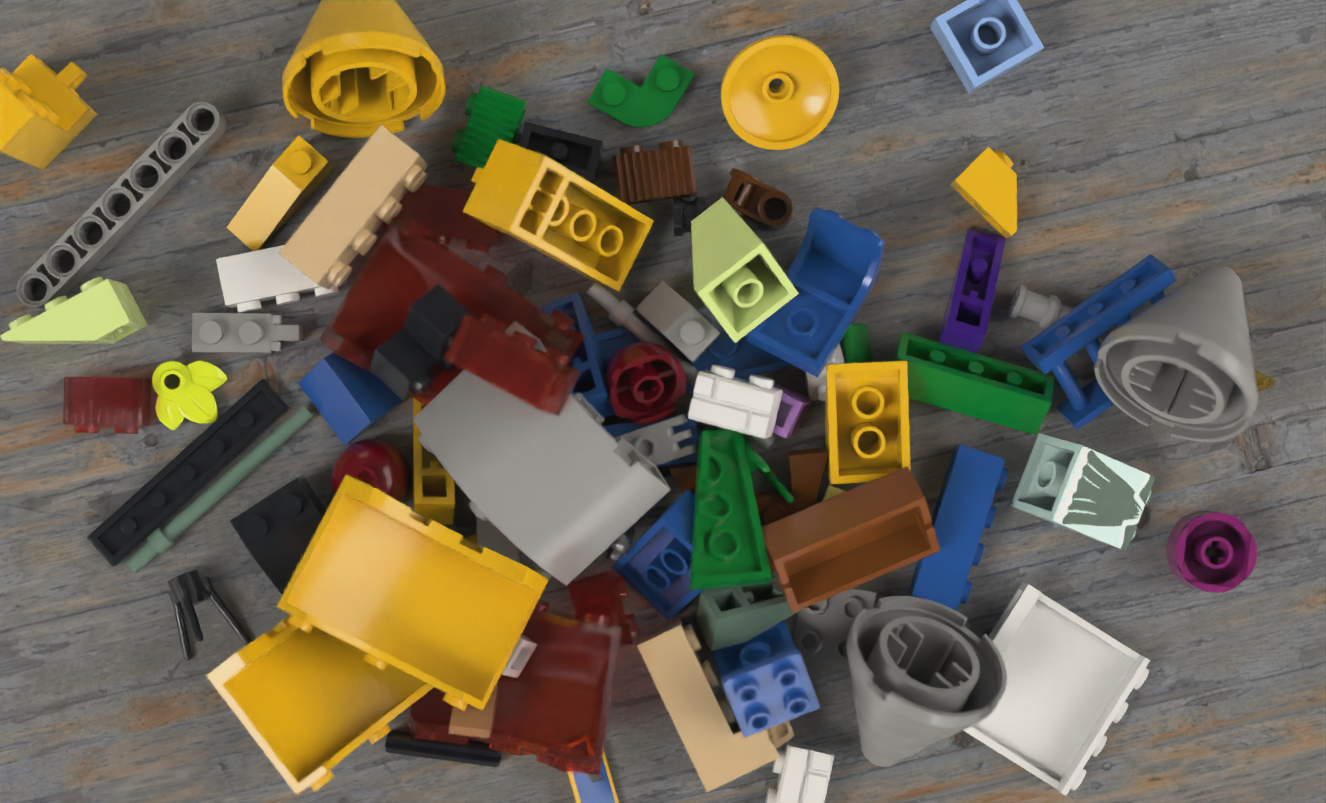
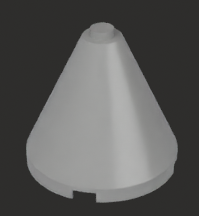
(1186, 360)
(918, 677)

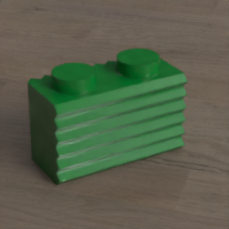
(491, 118)

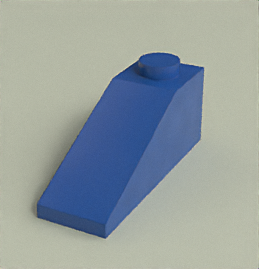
(587, 357)

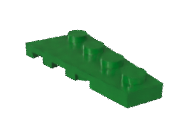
(726, 524)

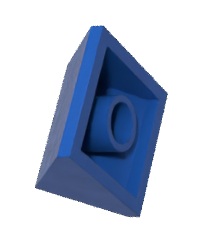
(348, 396)

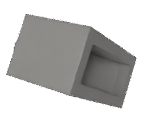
(678, 321)

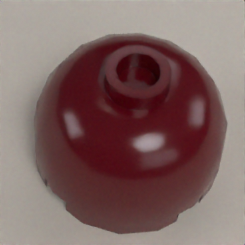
(644, 382)
(374, 464)

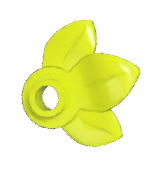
(192, 395)

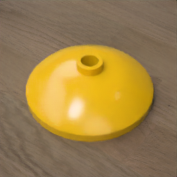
(785, 114)

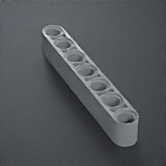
(103, 210)

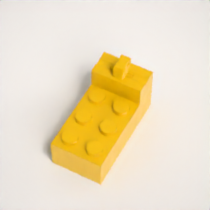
(40, 111)
(558, 214)

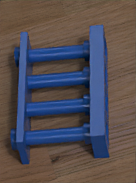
(1084, 326)

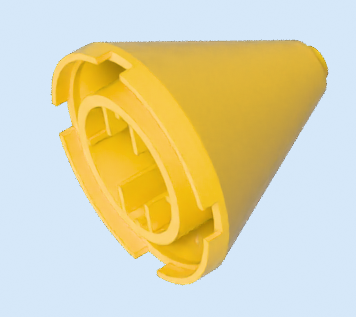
(362, 70)

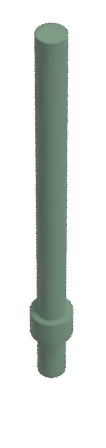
(162, 539)

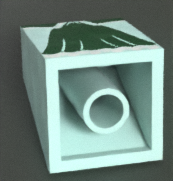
(1083, 491)

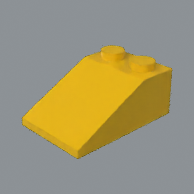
(866, 420)

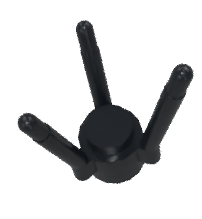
(188, 592)

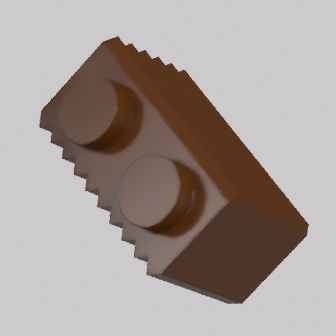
(654, 174)

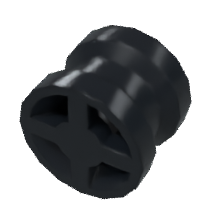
(685, 212)

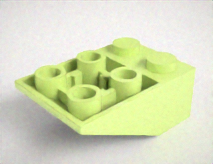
(97, 315)

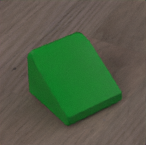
(856, 344)

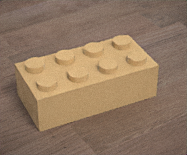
(355, 209)

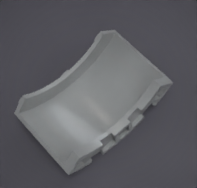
(540, 477)

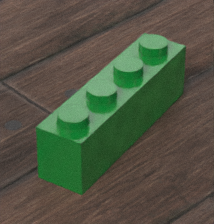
(975, 384)

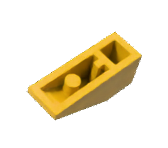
(280, 193)
(431, 482)

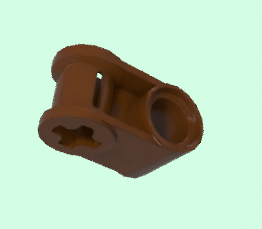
(754, 199)

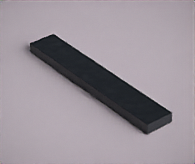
(188, 472)

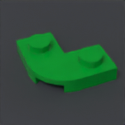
(646, 104)

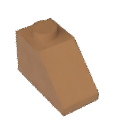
(473, 720)

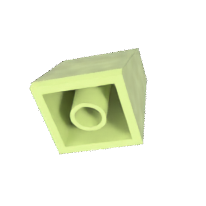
(735, 271)

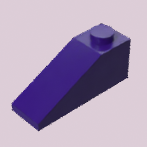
(972, 291)

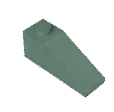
(740, 612)

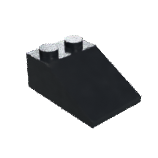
(281, 529)

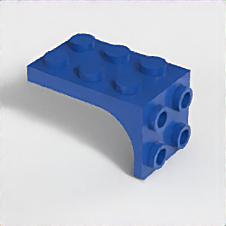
(833, 279)
(765, 680)

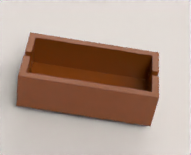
(850, 539)

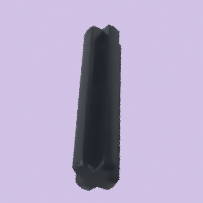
(473, 753)

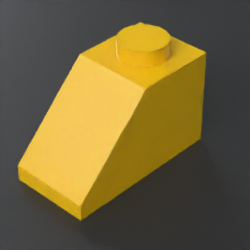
(991, 190)

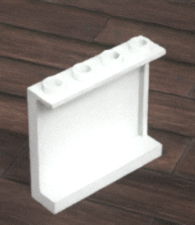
(1059, 689)

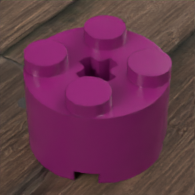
(1213, 574)

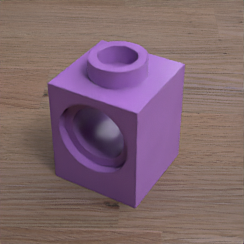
(791, 411)

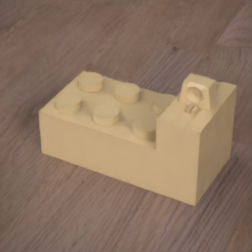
(698, 714)

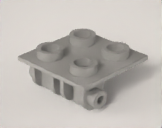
(825, 626)

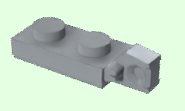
(241, 333)

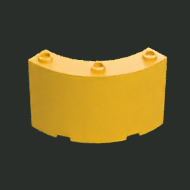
(412, 594)
(311, 699)

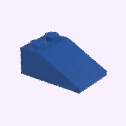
(661, 559)

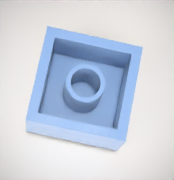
(985, 39)

